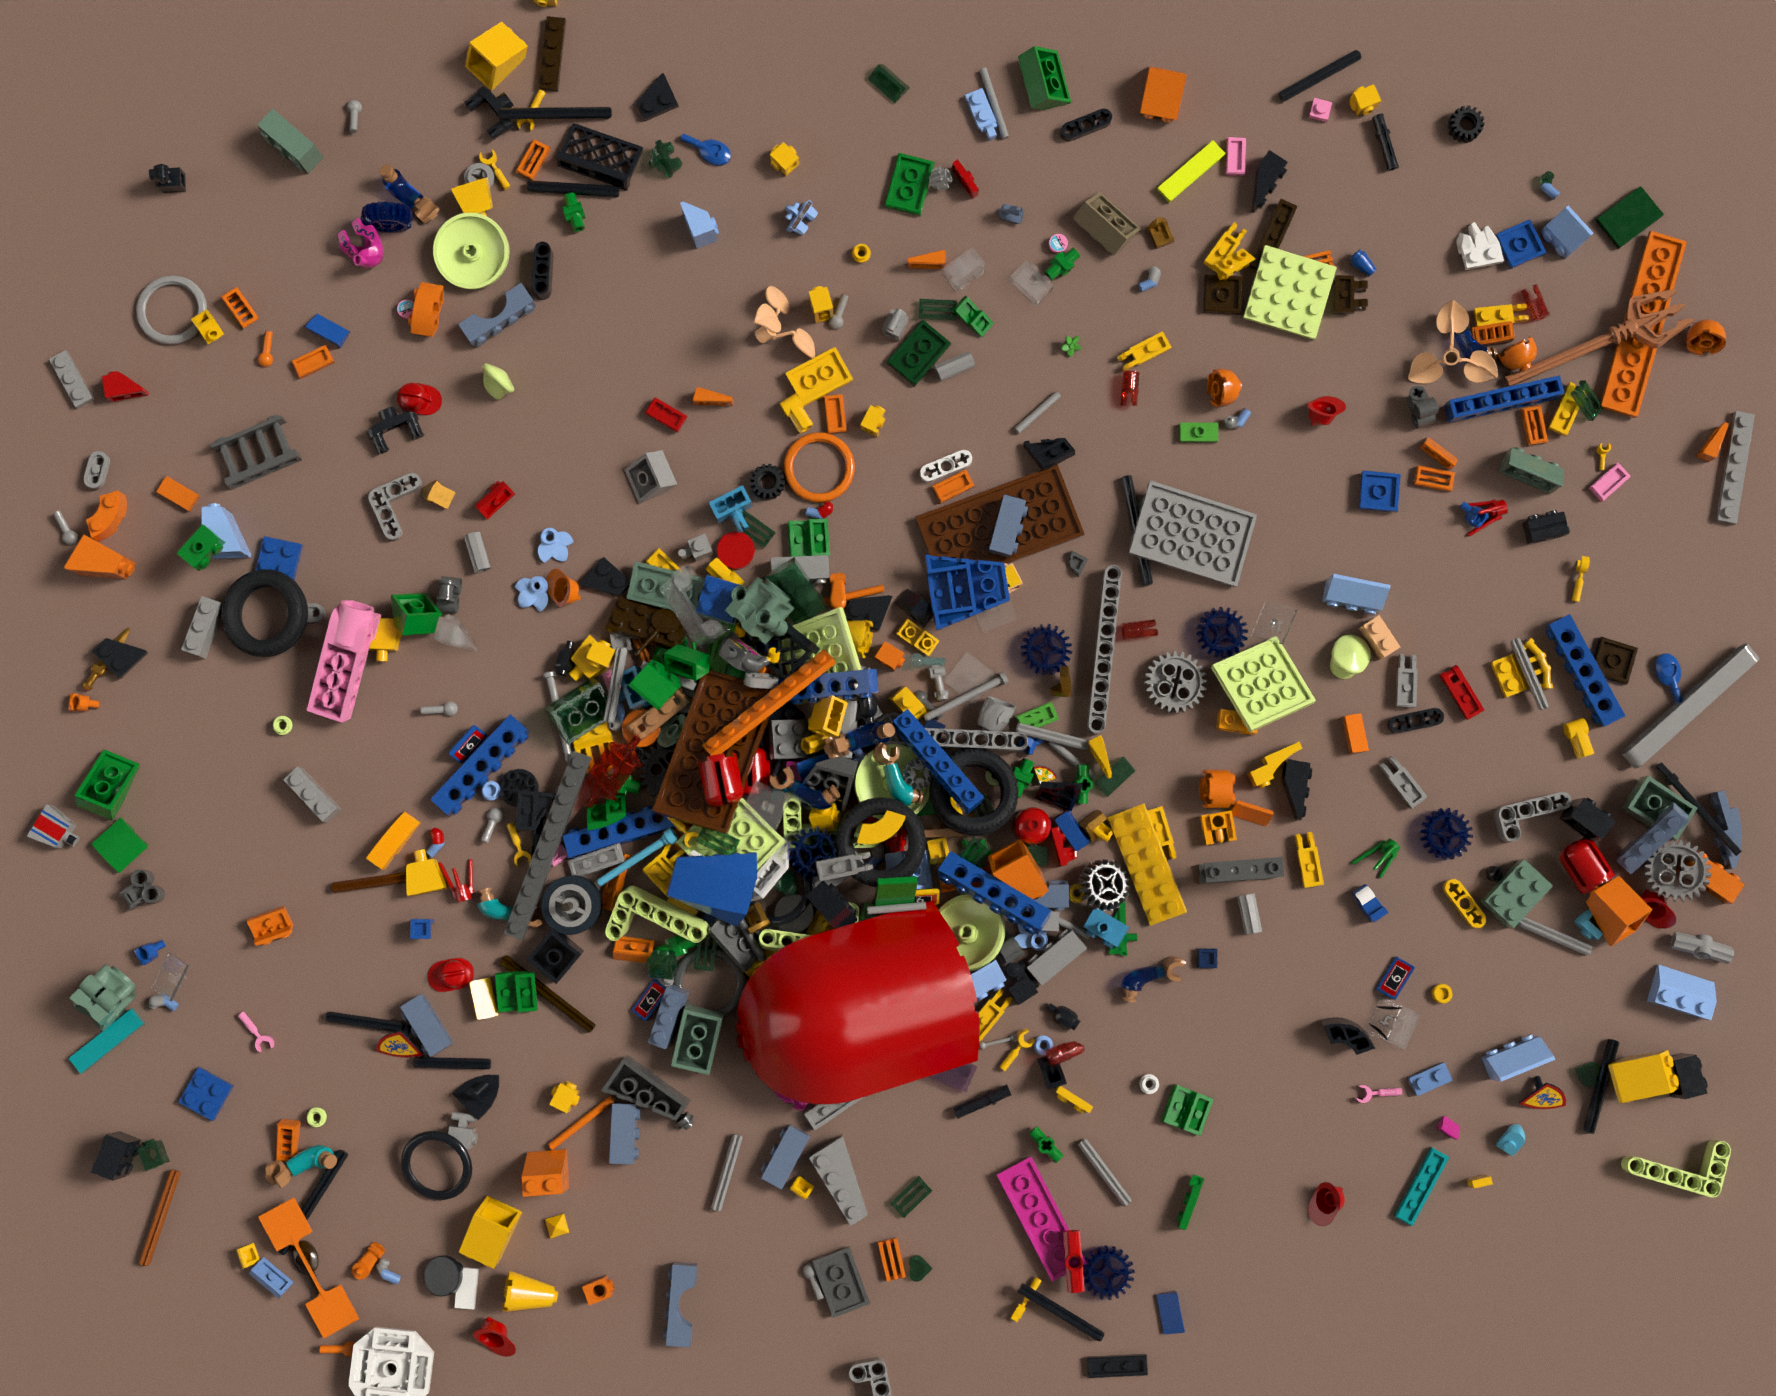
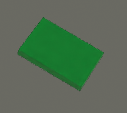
(909, 184)
(895, 891)

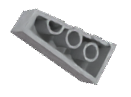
(840, 1178)

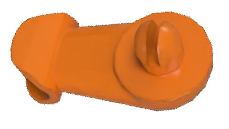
(837, 593)
(367, 1261)

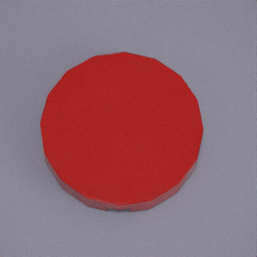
(736, 550)

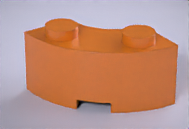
(426, 309)
(108, 516)

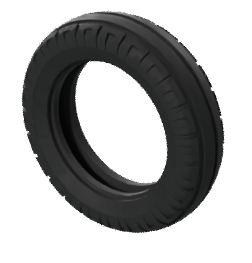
(234, 603)
(879, 806)
(981, 825)

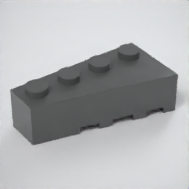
(645, 1089)

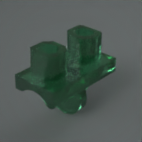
(662, 160)

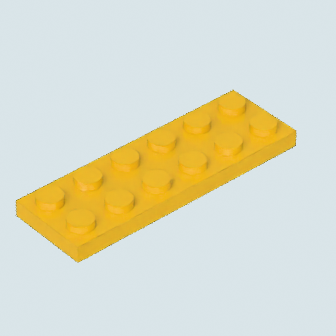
(1147, 864)

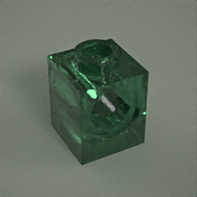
(662, 964)
(161, 1154)

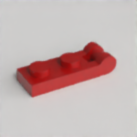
(1462, 692)

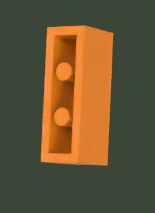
(1722, 884)

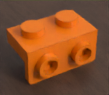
(270, 926)

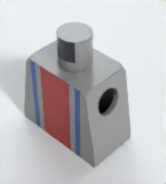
(54, 828)

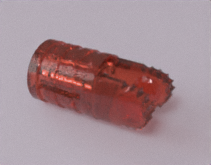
(1536, 306)
(1130, 385)
(1137, 629)
(1064, 1052)

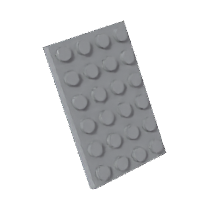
(1192, 533)

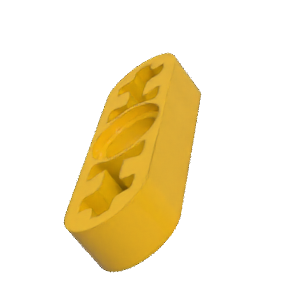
(1472, 904)

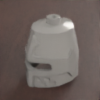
(995, 714)

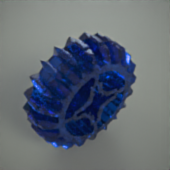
(387, 216)
(1228, 637)
(1038, 649)
(805, 848)
(1444, 852)
(1125, 1271)

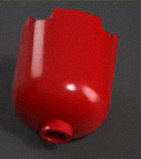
(1031, 826)

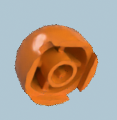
(1706, 337)
(1519, 355)
(1223, 387)

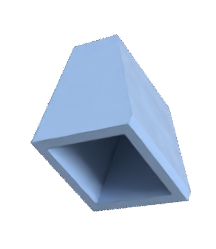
(225, 526)

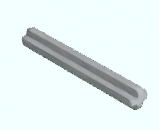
(1529, 674)
(615, 684)
(1052, 736)
(1555, 936)
(726, 1172)
(1104, 1172)

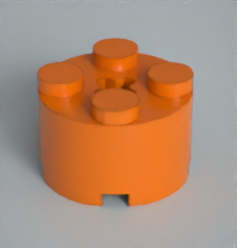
(1217, 788)

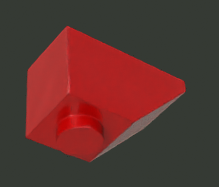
(120, 387)

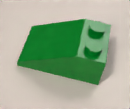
(106, 785)

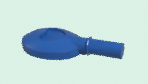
(710, 150)
(1669, 674)

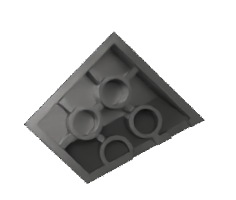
(836, 772)

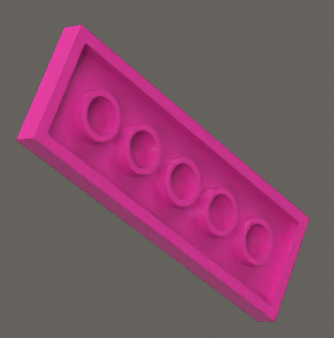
(1038, 1214)

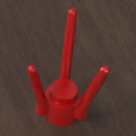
(1495, 509)
(897, 842)
(460, 892)

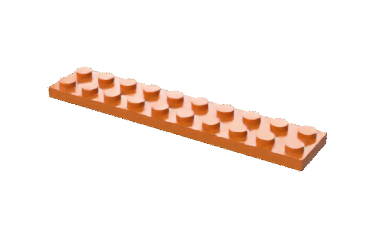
(1633, 359)

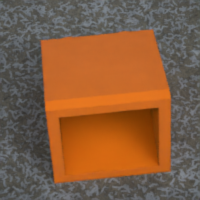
(1162, 94)
(98, 560)
(1018, 869)
(1617, 910)
(545, 1173)

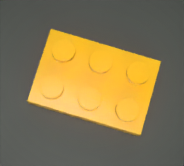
(819, 376)

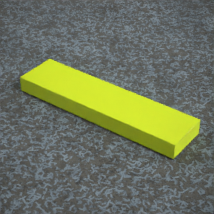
(1191, 171)

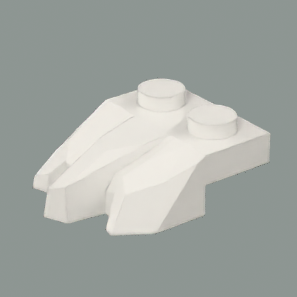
(1479, 248)

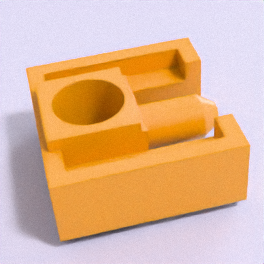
(1227, 822)

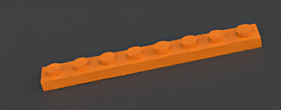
(769, 703)

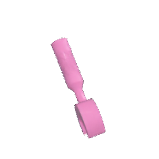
(253, 1029)
(1381, 1092)

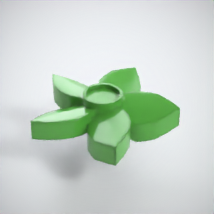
(1070, 345)

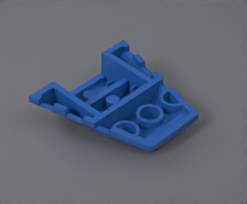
(964, 588)
(716, 884)

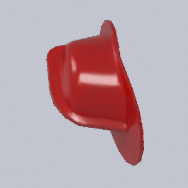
(419, 398)
(1324, 410)
(1661, 914)
(450, 974)
(1325, 1204)
(494, 1337)

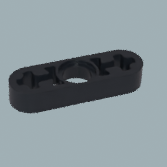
(1083, 132)
(1400, 718)

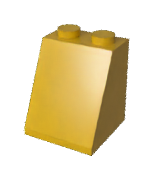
(495, 55)
(1643, 1076)
(490, 1232)

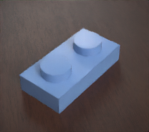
(1430, 1079)
(271, 1277)

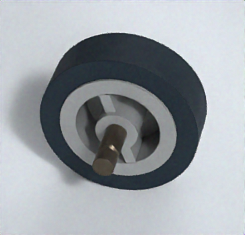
(571, 904)

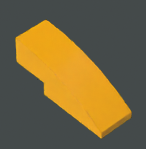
(393, 841)

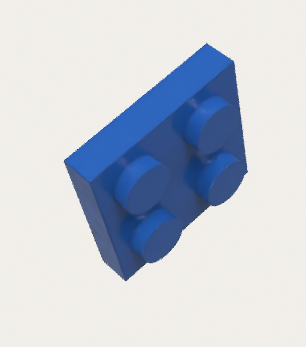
(1520, 244)
(1379, 491)
(279, 556)
(716, 598)
(206, 1093)

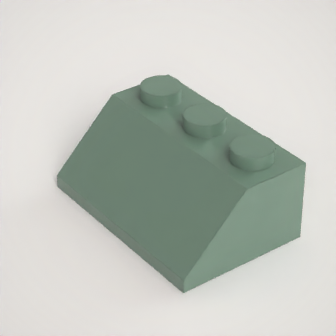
(1532, 470)

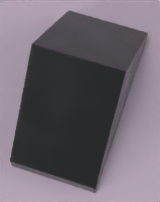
(915, 607)
(1052, 1075)

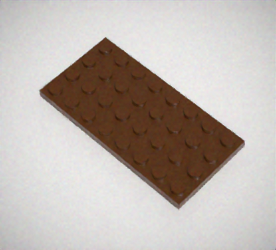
(968, 525)
(714, 706)

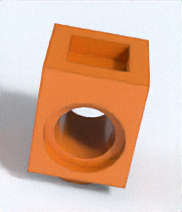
(890, 656)
(590, 1293)

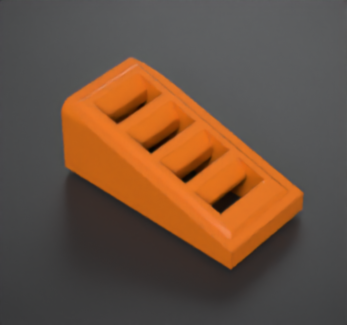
(932, 260)
(231, 294)
(1509, 332)
(707, 397)
(1712, 446)
(282, 1129)

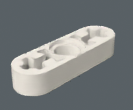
(931, 466)

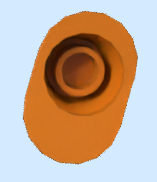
(562, 588)

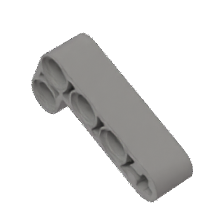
(1532, 810)
(870, 1375)

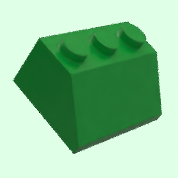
(1044, 78)

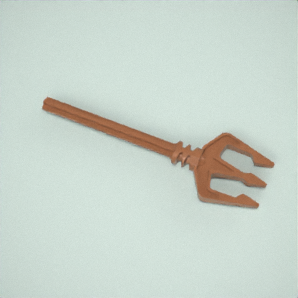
(1636, 326)

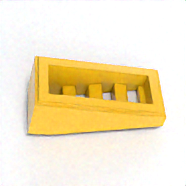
(1099, 752)

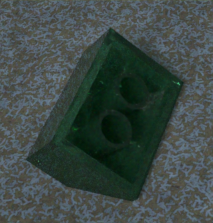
(799, 588)
(578, 710)

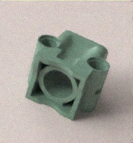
(761, 609)
(104, 996)

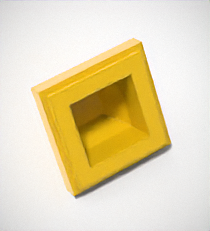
(1103, 832)
(801, 1187)
(557, 1225)
(248, 1255)

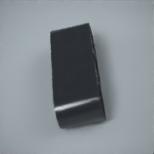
(539, 262)

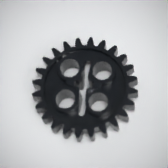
(655, 781)

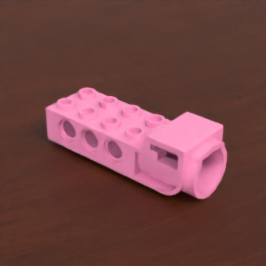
(343, 660)

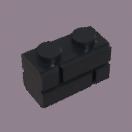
(1545, 527)

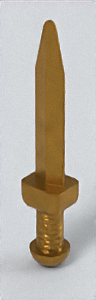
(99, 669)

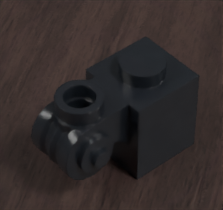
(168, 179)
(1023, 987)

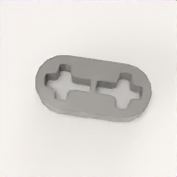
(761, 680)

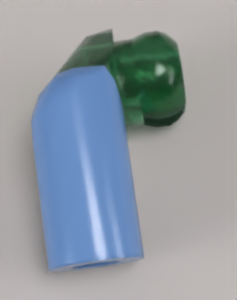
(1546, 185)

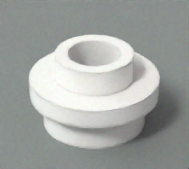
(1155, 1084)

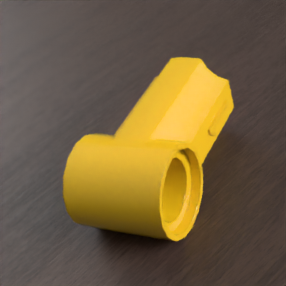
(794, 410)
(719, 570)
(1577, 733)
(813, 743)

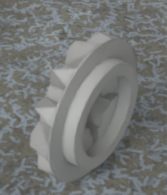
(476, 170)
(909, 774)

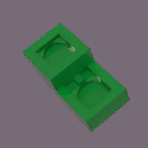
(972, 316)

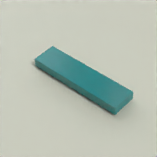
(106, 1041)
(1421, 1186)

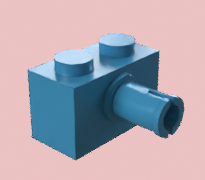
(731, 506)
(627, 693)
(1106, 927)

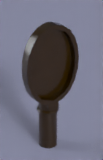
(312, 1257)

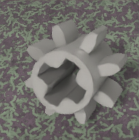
(940, 178)

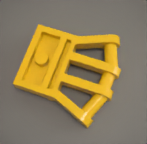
(1510, 673)
(595, 737)
(661, 868)

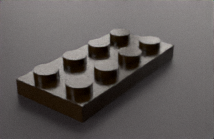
(634, 621)

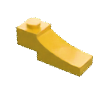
(1271, 762)

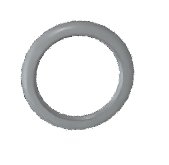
(147, 292)

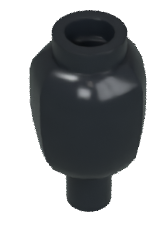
(563, 661)
(868, 707)
(1064, 1016)

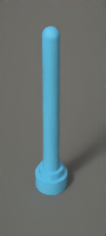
(668, 837)

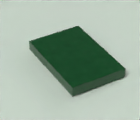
(1629, 217)
(918, 353)

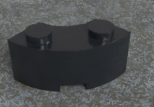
(1349, 1033)

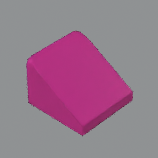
(1449, 1127)

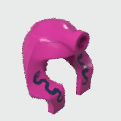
(371, 253)

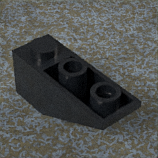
(1267, 173)
(1295, 780)

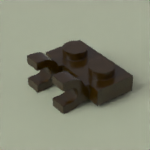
(1344, 294)

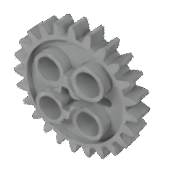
(1192, 687)
(1697, 873)

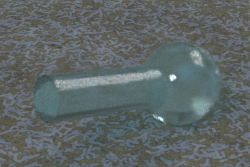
(917, 660)

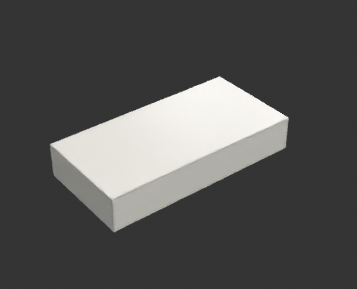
(467, 1292)

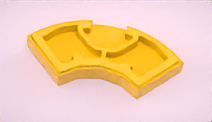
(882, 829)

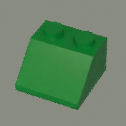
(415, 613)
(656, 684)

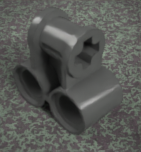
(1422, 407)
(449, 594)
(140, 892)
(1010, 949)

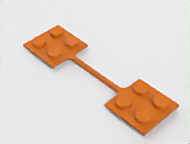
(286, 1227)

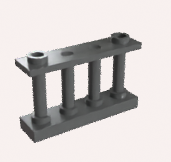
(270, 463)
(1241, 870)

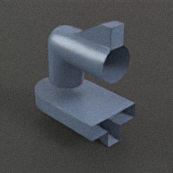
(1011, 213)

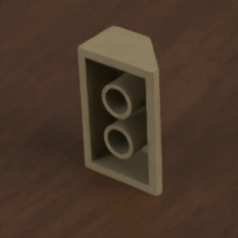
(1106, 223)

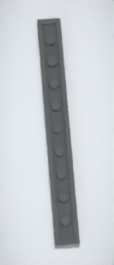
(547, 845)

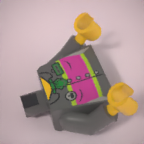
(742, 655)

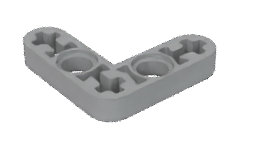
(387, 497)

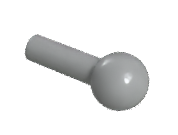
(354, 108)
(837, 321)
(69, 536)
(449, 709)
(494, 816)
(810, 1273)

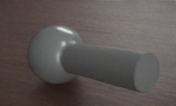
(922, 697)

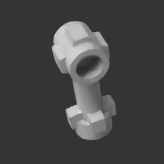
(937, 672)

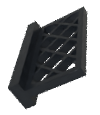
(591, 168)
(795, 637)

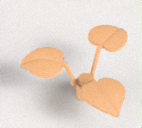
(771, 325)
(1426, 367)

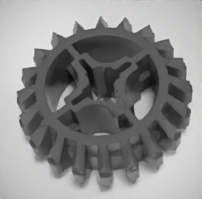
(1116, 892)

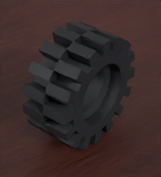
(1470, 114)
(767, 470)

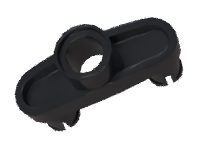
(495, 103)
(390, 421)

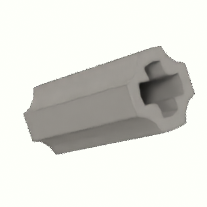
(954, 366)
(477, 552)
(1249, 914)

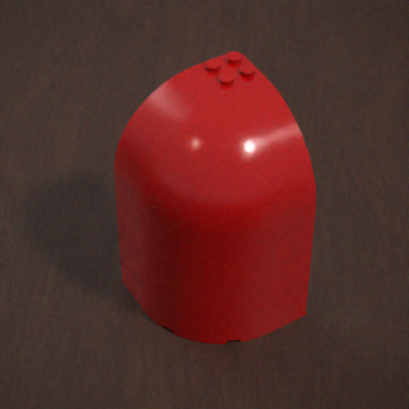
(860, 1009)

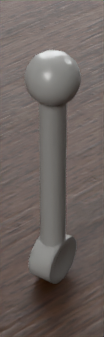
(1013, 1038)

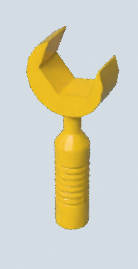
(535, 104)
(498, 173)
(1582, 567)
(681, 827)
(516, 841)
(1014, 1053)
(1021, 1307)

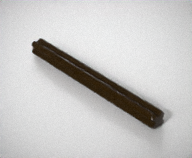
(552, 997)

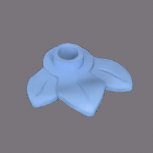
(556, 547)
(530, 595)
(1026, 939)

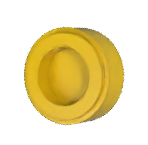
(1441, 993)

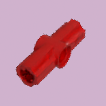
(1074, 1274)

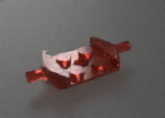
(624, 761)

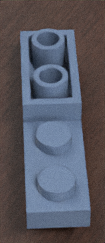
(1730, 822)

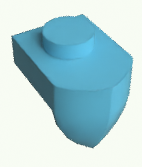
(1588, 929)
(1512, 1139)

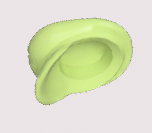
(496, 381)
(1349, 656)

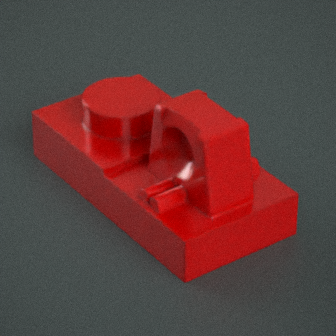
(494, 500)
(1063, 854)

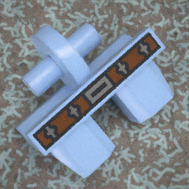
(805, 210)

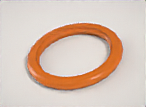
(819, 437)

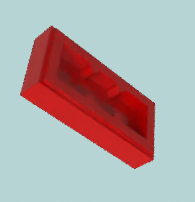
(965, 178)
(666, 414)

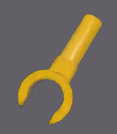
(1602, 453)

